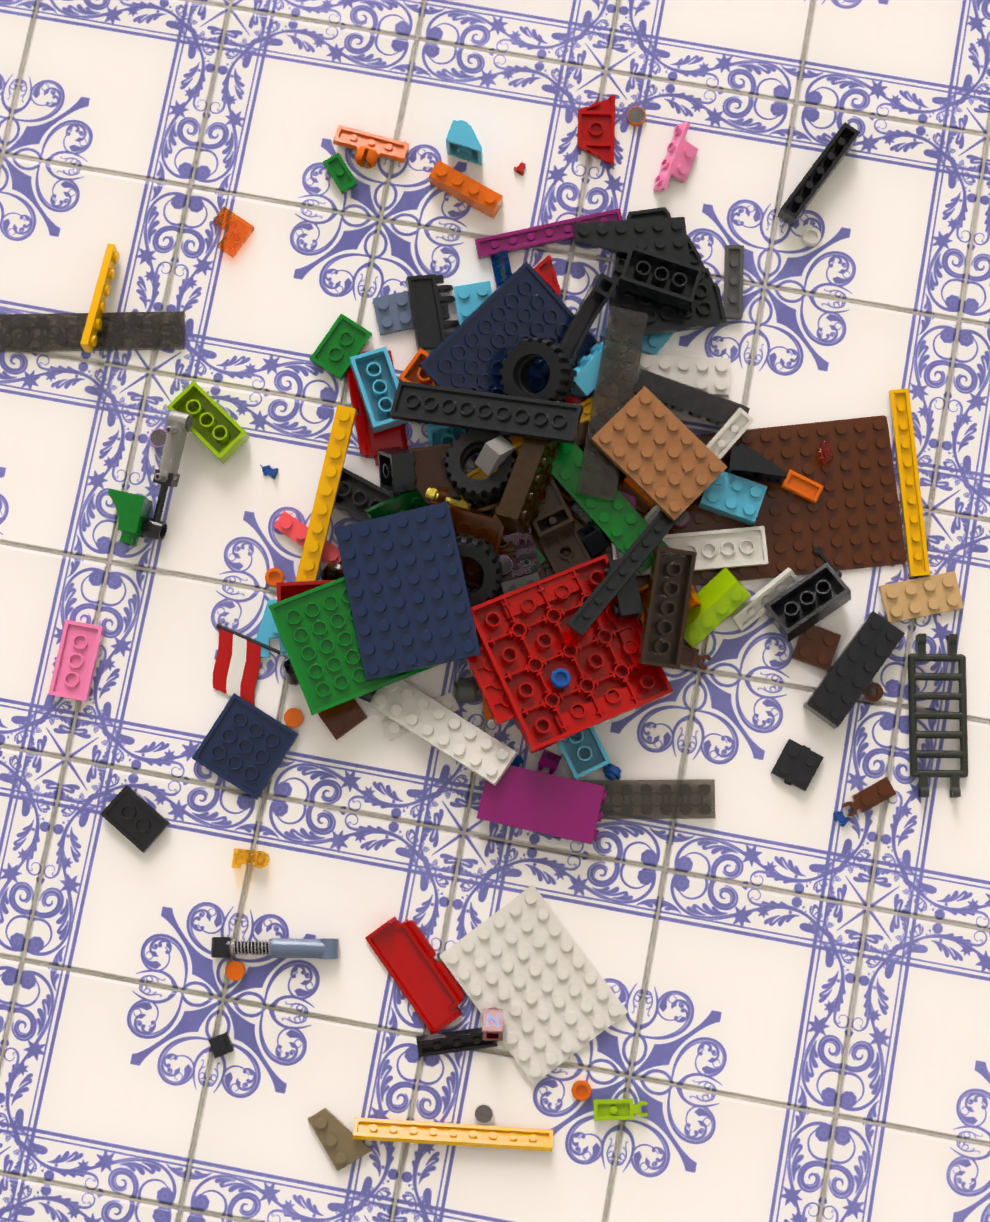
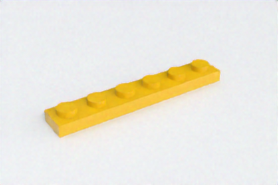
(98, 303)

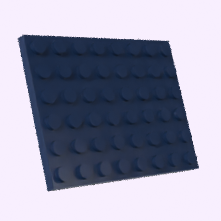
(513, 312)
(407, 591)

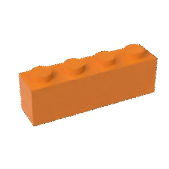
(466, 189)

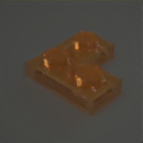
(237, 231)

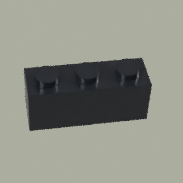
(627, 602)

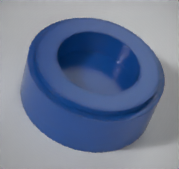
(560, 678)

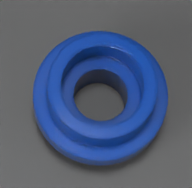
(612, 772)

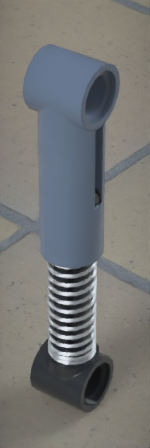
(278, 948)

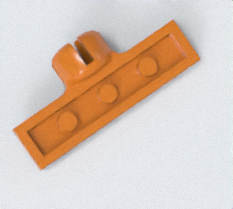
(370, 146)

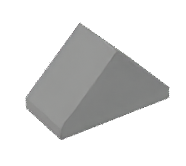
(494, 454)

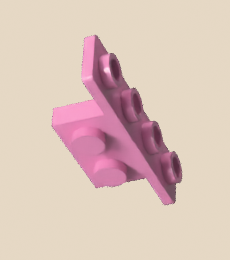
(677, 160)

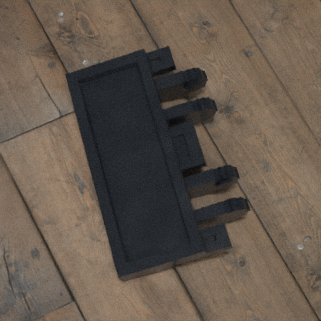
(429, 309)

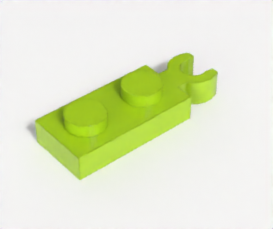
(617, 1109)

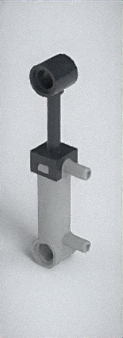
(167, 475)

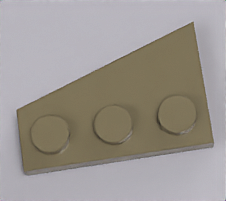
(337, 1139)

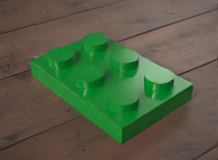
(340, 343)

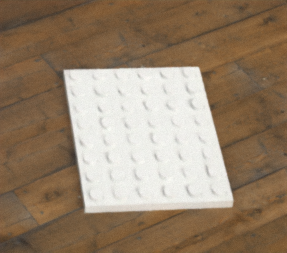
(540, 980)

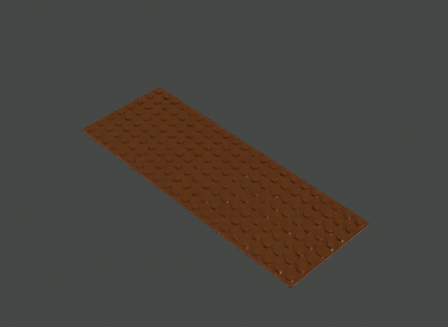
(851, 521)

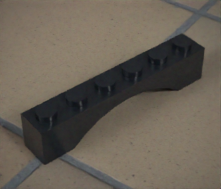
(587, 312)

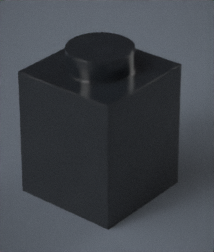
(592, 539)

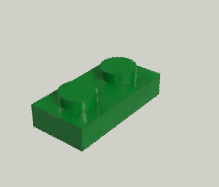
(340, 173)

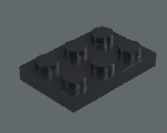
(135, 818)

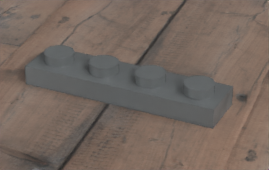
(733, 281)

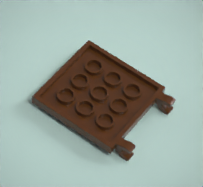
(481, 526)

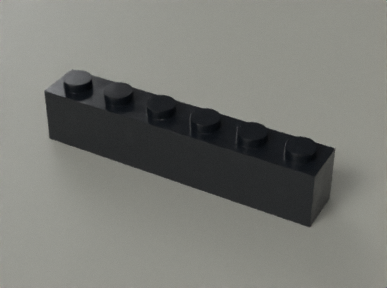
(818, 174)

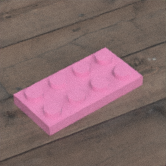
(76, 660)

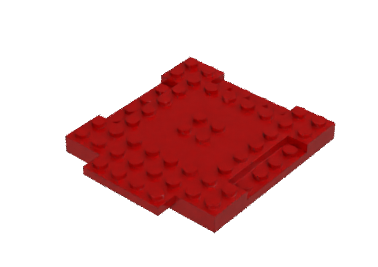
(528, 638)

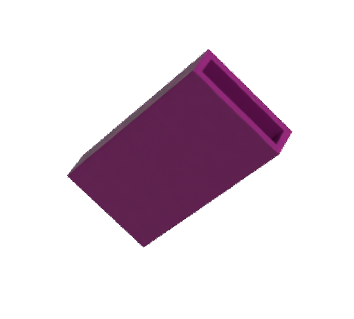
(544, 804)

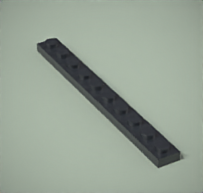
(621, 573)

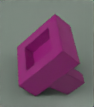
(549, 760)

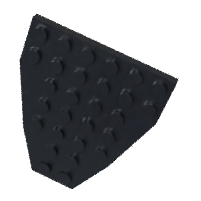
(662, 318)

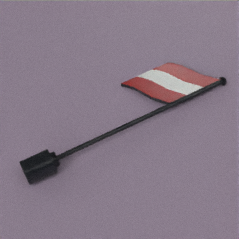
(239, 665)

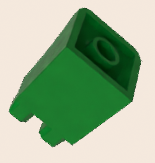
(131, 514)

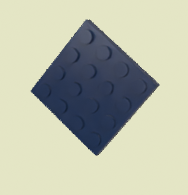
(245, 746)

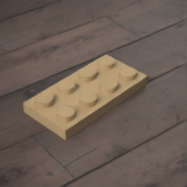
(921, 597)

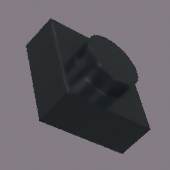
(221, 1045)

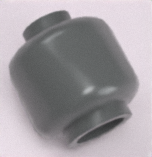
(466, 690)

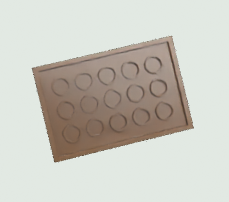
(658, 453)

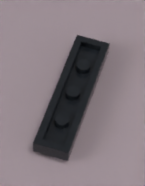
(452, 1042)

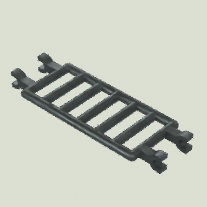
(951, 656)

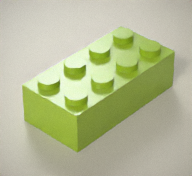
(210, 422)

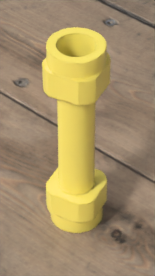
(432, 494)

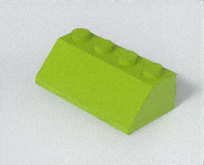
(718, 602)

